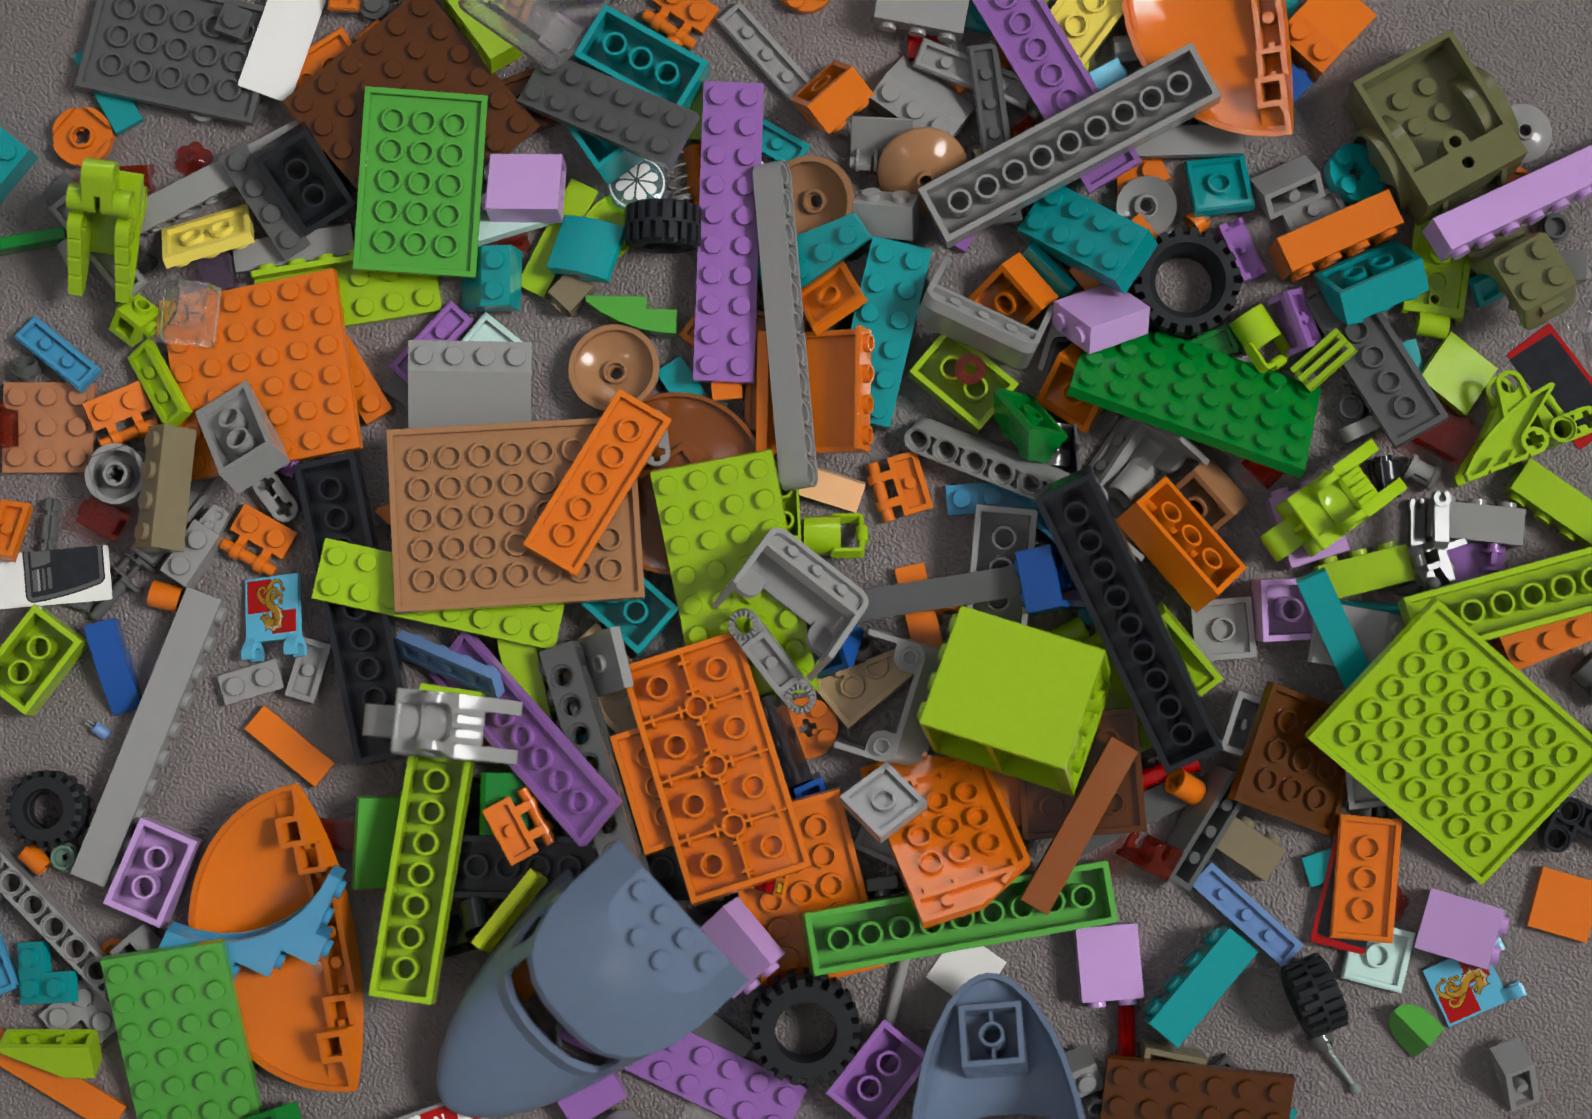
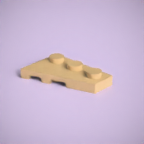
(862, 688)

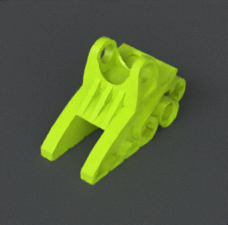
(105, 219)
(1508, 428)
(1329, 507)

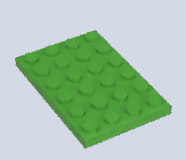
(420, 182)
(182, 1032)

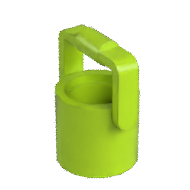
(1256, 330)
(824, 535)

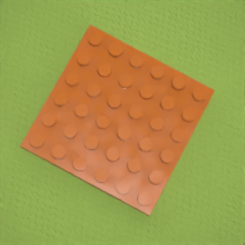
(293, 353)

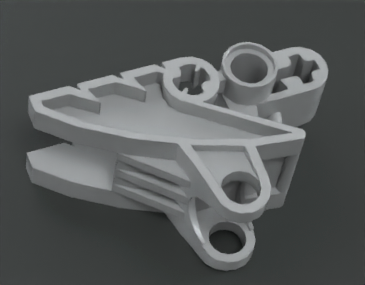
(440, 725)

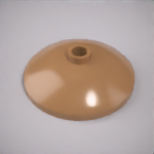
(915, 155)
(821, 177)
(612, 350)

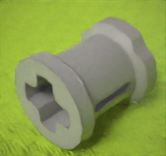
(1422, 472)

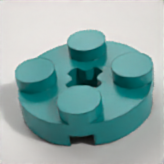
(1338, 178)

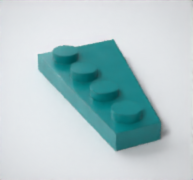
(827, 246)

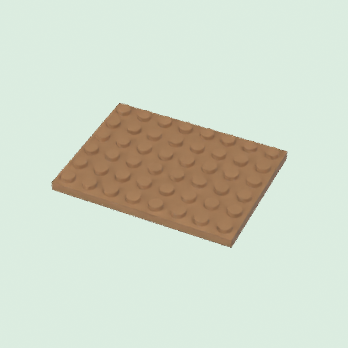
(468, 504)

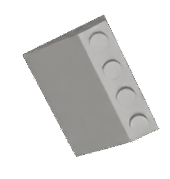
(468, 382)

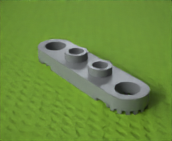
(772, 661)

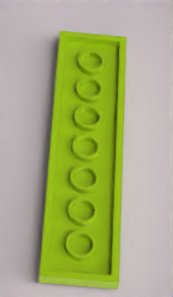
(364, 581)

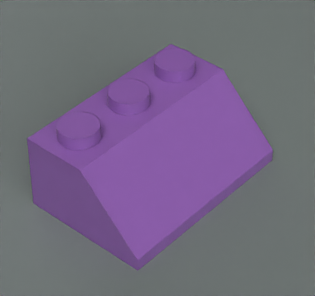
(878, 1074)

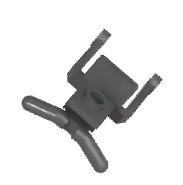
(1439, 566)

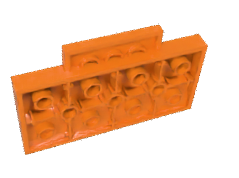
(708, 771)

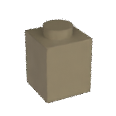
(570, 293)

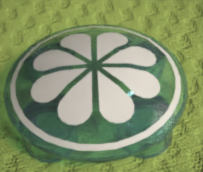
(641, 182)

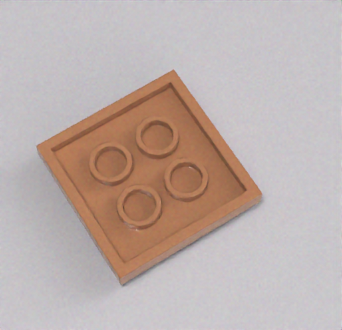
(51, 427)

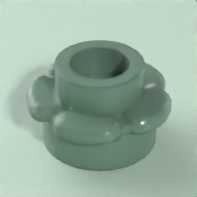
(57, 857)

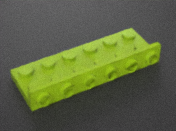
(365, 295)

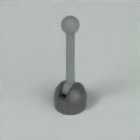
(1324, 1044)

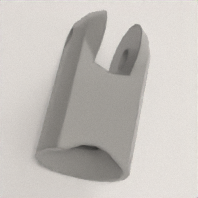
(1130, 482)

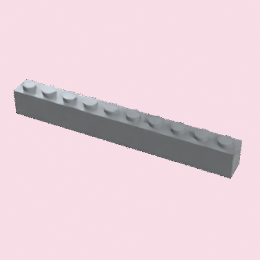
(149, 736)

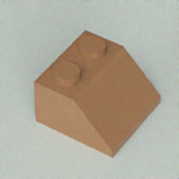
(1212, 493)

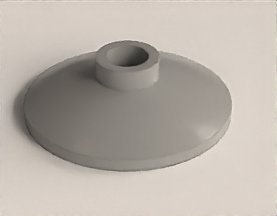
(1539, 130)
(1156, 190)

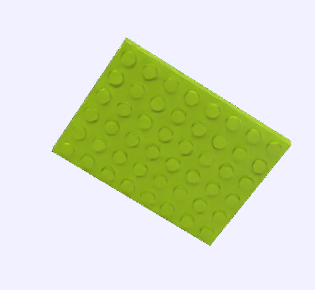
(1456, 741)

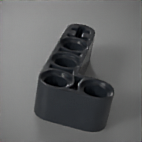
(1566, 828)
(465, 926)

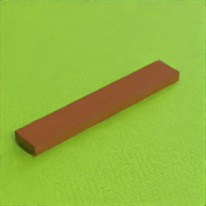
(1078, 825)

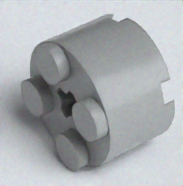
(104, 468)

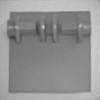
(870, 138)

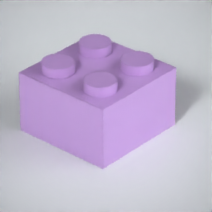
(1280, 610)

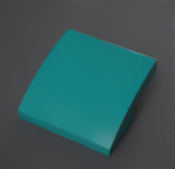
(586, 248)

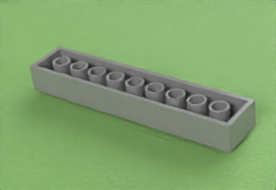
(1070, 145)

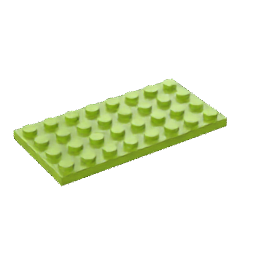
(710, 525)

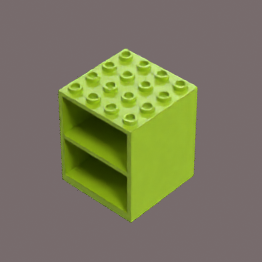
(1016, 700)

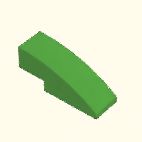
(635, 313)

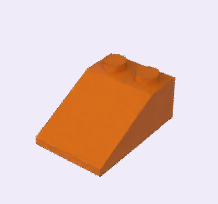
(1324, 31)

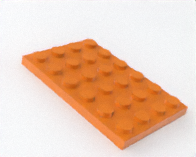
(829, 882)

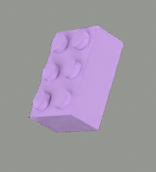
(153, 872)

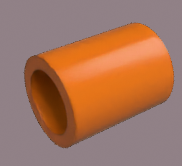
(35, 859)

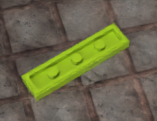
(536, 277)

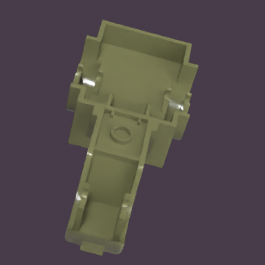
(1419, 127)

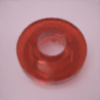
(969, 379)

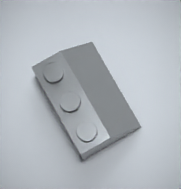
(920, 97)

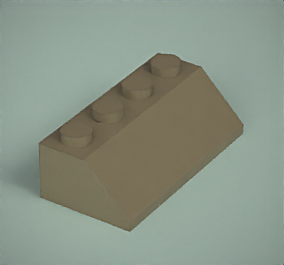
(165, 489)

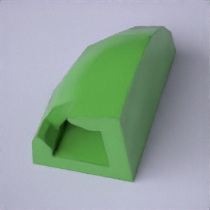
(1414, 1028)

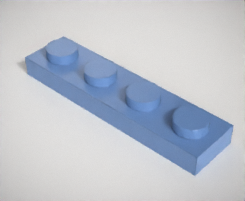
(450, 664)
(1247, 915)

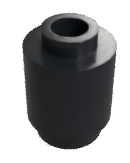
(1384, 471)

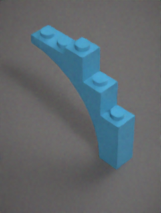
(266, 948)

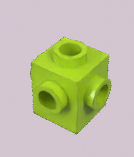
(135, 320)

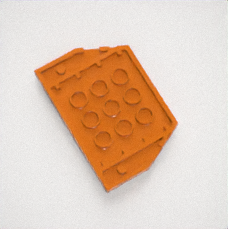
(959, 847)

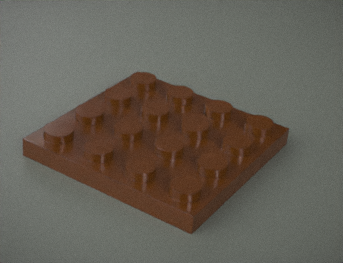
(1284, 769)
(1045, 808)

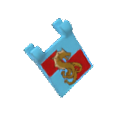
(273, 615)
(1467, 989)

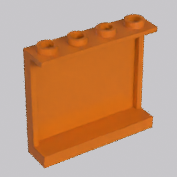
(838, 387)

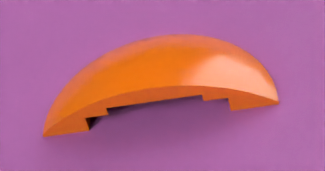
(1240, 45)
(255, 872)

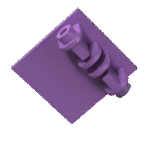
(1476, 560)

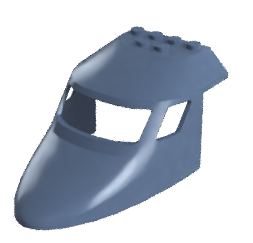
(613, 969)
(995, 1058)

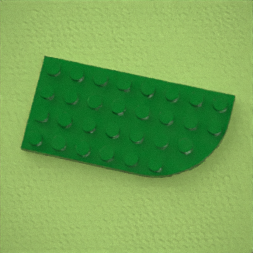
(1202, 398)

